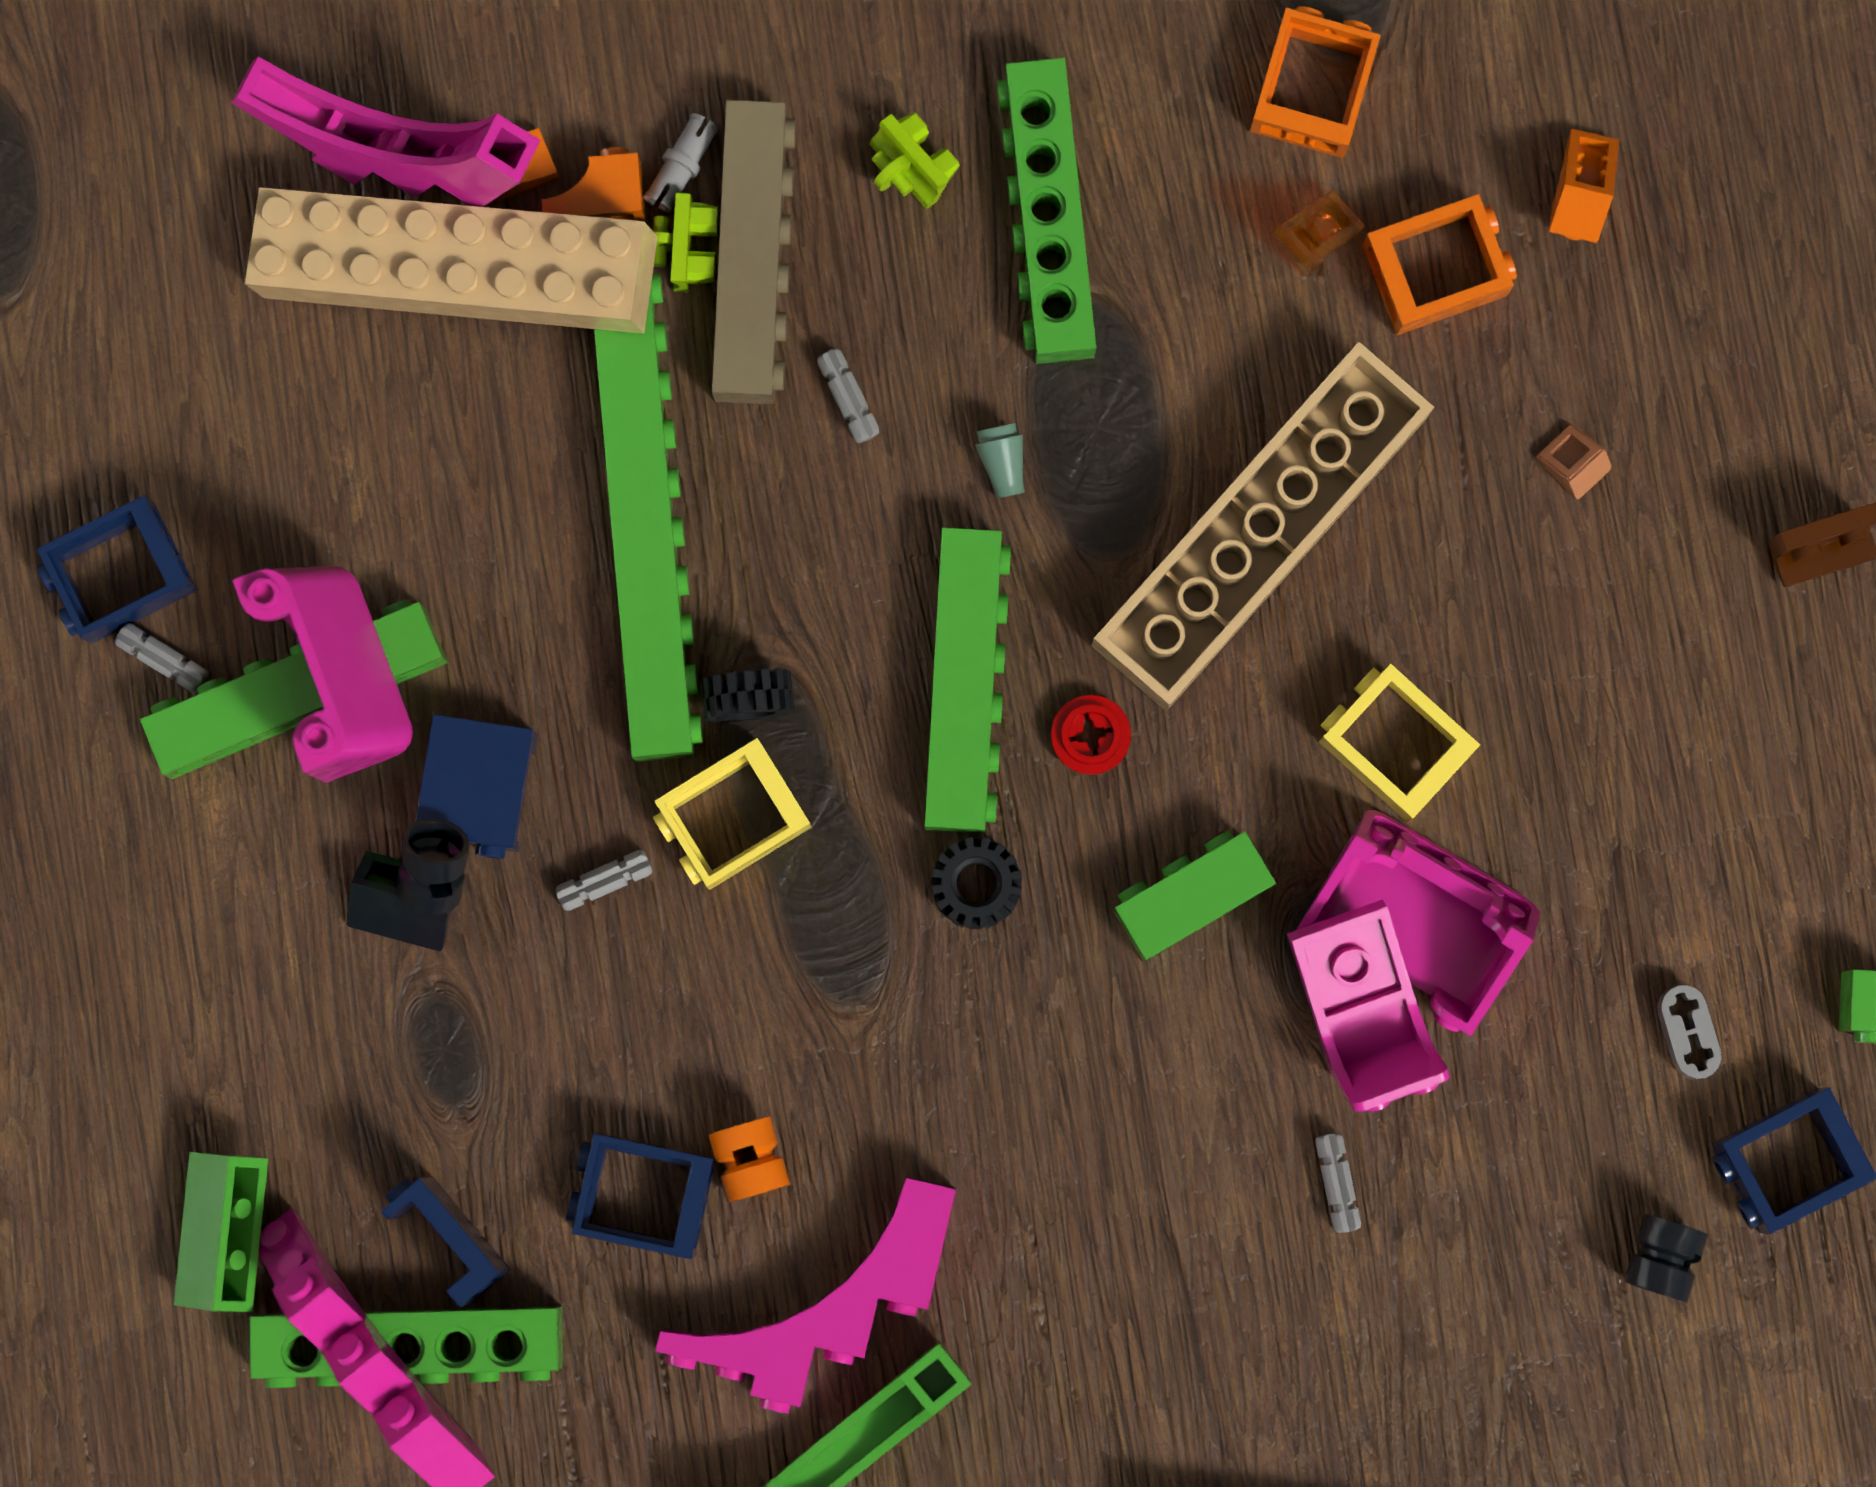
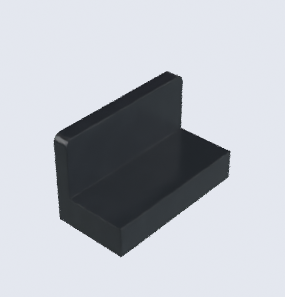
(377, 909)

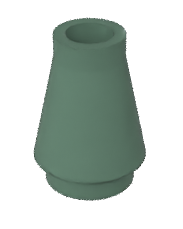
(1003, 458)

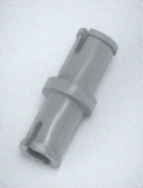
(681, 162)

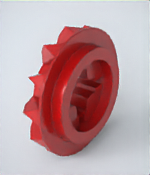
(1103, 715)

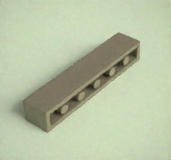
(751, 252)

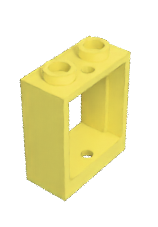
(1431, 782)
(778, 791)

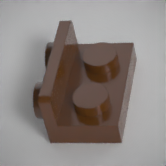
(1825, 546)

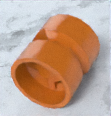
(755, 1176)

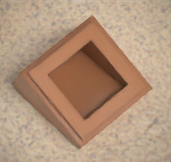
(1575, 461)

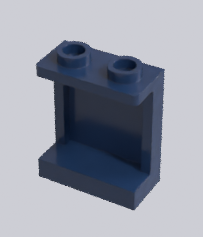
(477, 780)
(456, 1229)

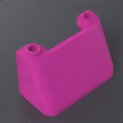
(361, 701)
(1451, 919)

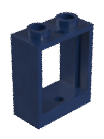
(56, 576)
(1835, 1133)
(582, 1204)

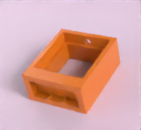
(1299, 127)
(1392, 281)

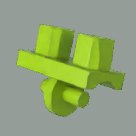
(907, 164)
(689, 221)

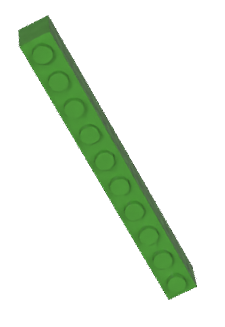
(647, 539)

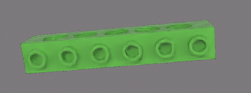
(1046, 86)
(538, 1327)

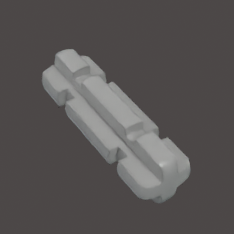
(848, 395)
(161, 657)
(603, 880)
(1338, 1182)

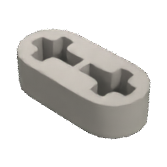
(1677, 1036)

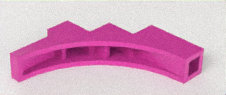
(465, 159)
(781, 1353)
(364, 1361)

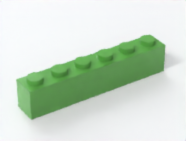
(964, 681)
(274, 696)

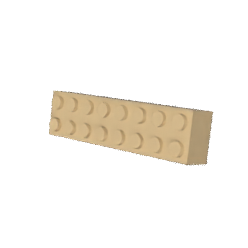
(452, 260)
(1262, 526)

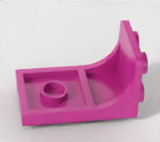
(1366, 1008)

